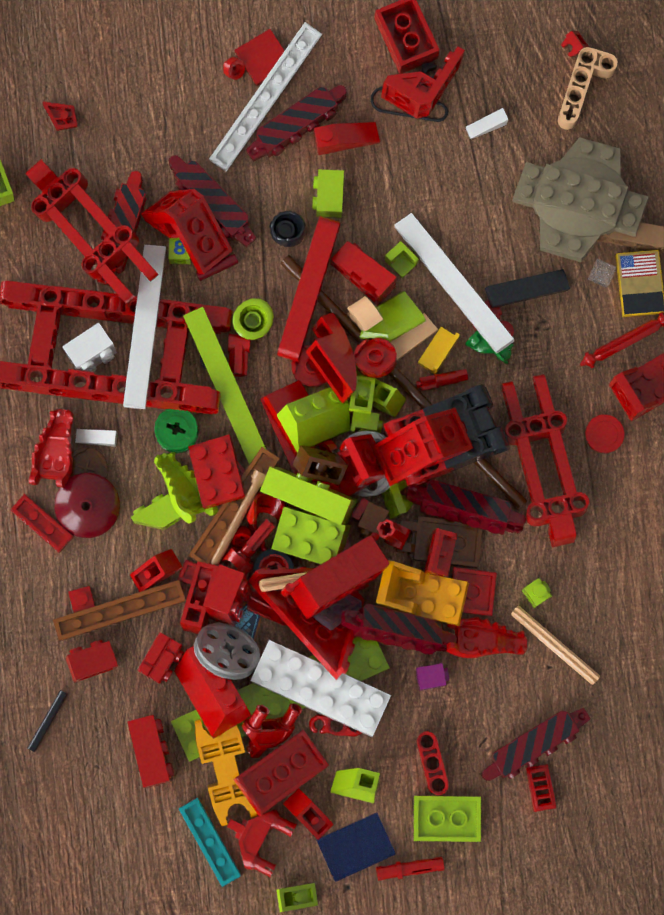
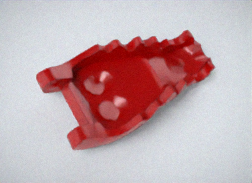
(54, 453)
(481, 638)

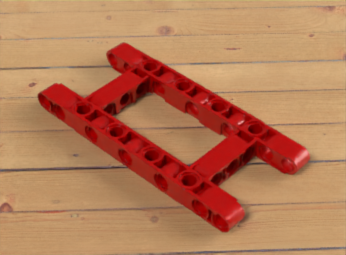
(110, 308)

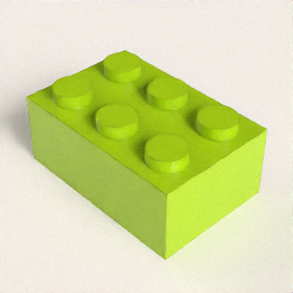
(309, 536)

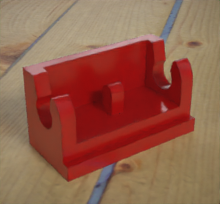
(440, 552)

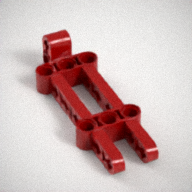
(51, 186)
(561, 525)

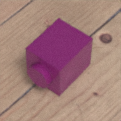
(432, 676)

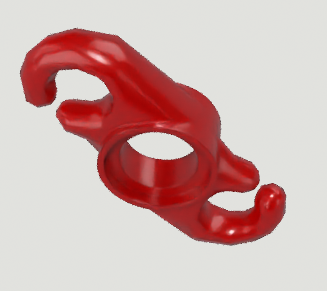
(346, 731)

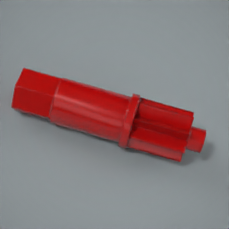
(442, 379)

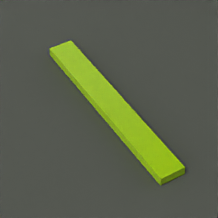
(224, 383)

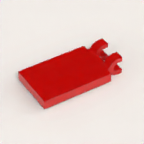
(278, 399)

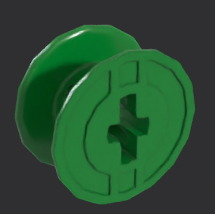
(165, 436)

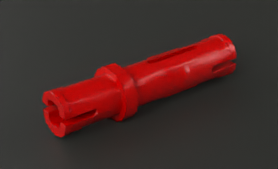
(416, 867)

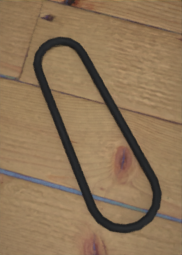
(404, 114)

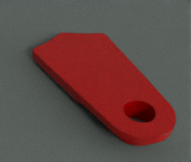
(260, 607)

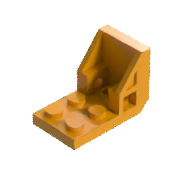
(422, 594)

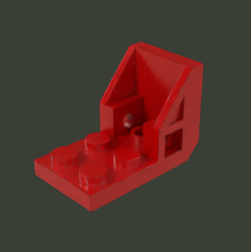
(410, 95)
(189, 218)
(640, 388)
(422, 445)
(362, 465)

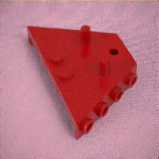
(327, 645)

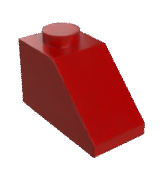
(156, 570)
(308, 814)

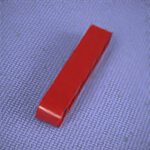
(308, 289)

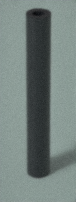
(47, 721)

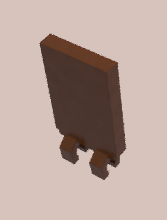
(466, 548)

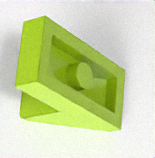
(362, 398)
(297, 897)

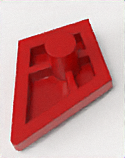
(61, 115)

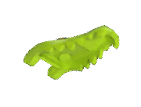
(182, 488)

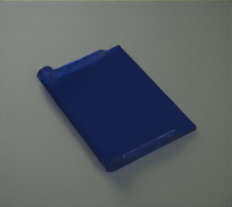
(356, 847)

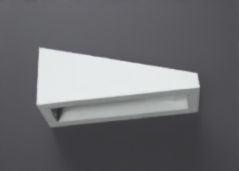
(487, 124)
(96, 437)

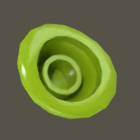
(253, 318)

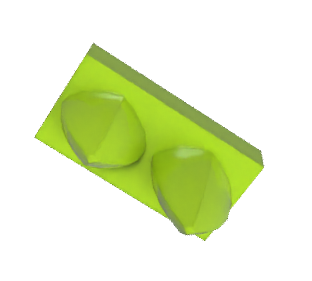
(395, 502)

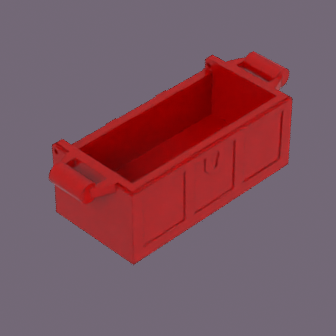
(337, 577)

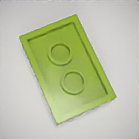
(447, 818)

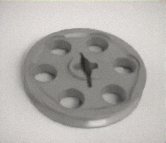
(227, 651)

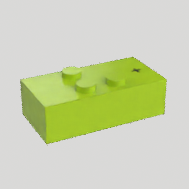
(308, 495)

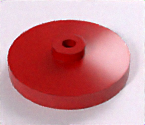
(604, 434)

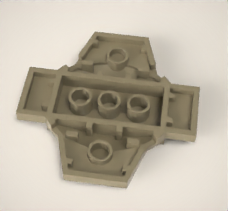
(580, 199)

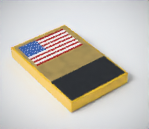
(640, 283)

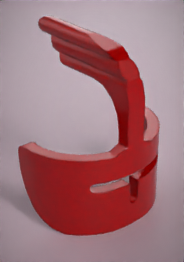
(274, 508)

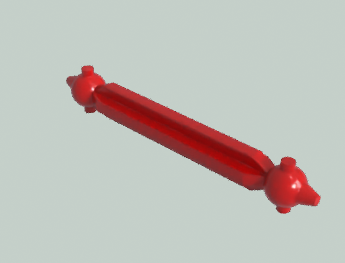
(623, 341)

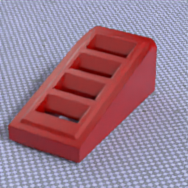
(545, 806)

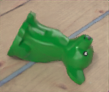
(480, 345)

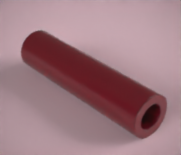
(220, 266)

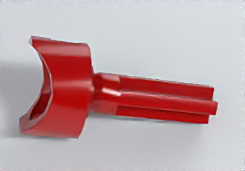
(241, 558)

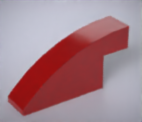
(334, 356)

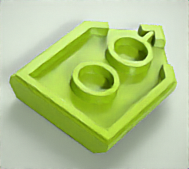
(398, 317)

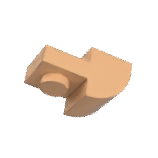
(364, 314)

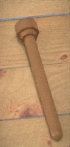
(257, 482)

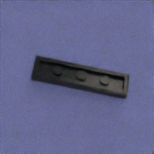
(527, 288)

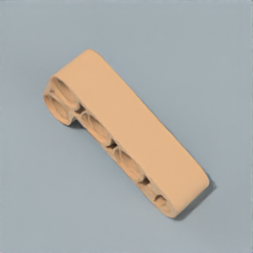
(580, 88)

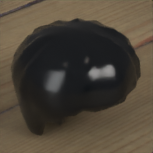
(288, 229)

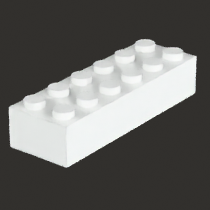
(315, 688)

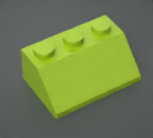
(315, 418)

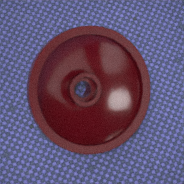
(103, 505)

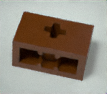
(320, 465)
(372, 516)

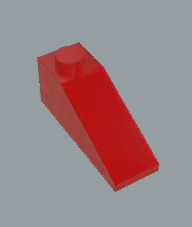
(345, 136)
(194, 613)

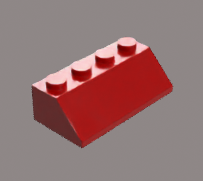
(211, 695)

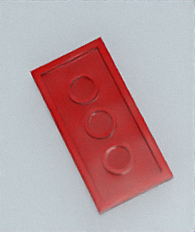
(281, 772)

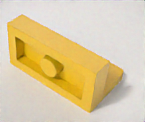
(438, 350)

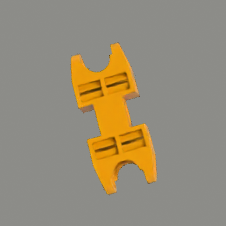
(221, 753)

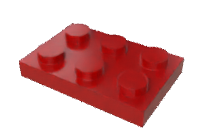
(217, 471)

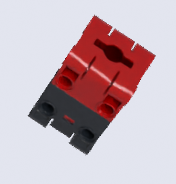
(475, 414)

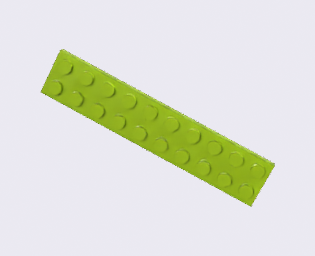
(365, 662)

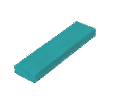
(209, 842)

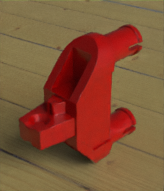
(269, 732)
(252, 834)

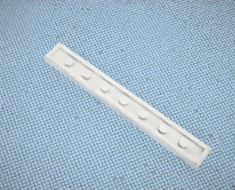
(265, 96)
(454, 283)
(144, 330)

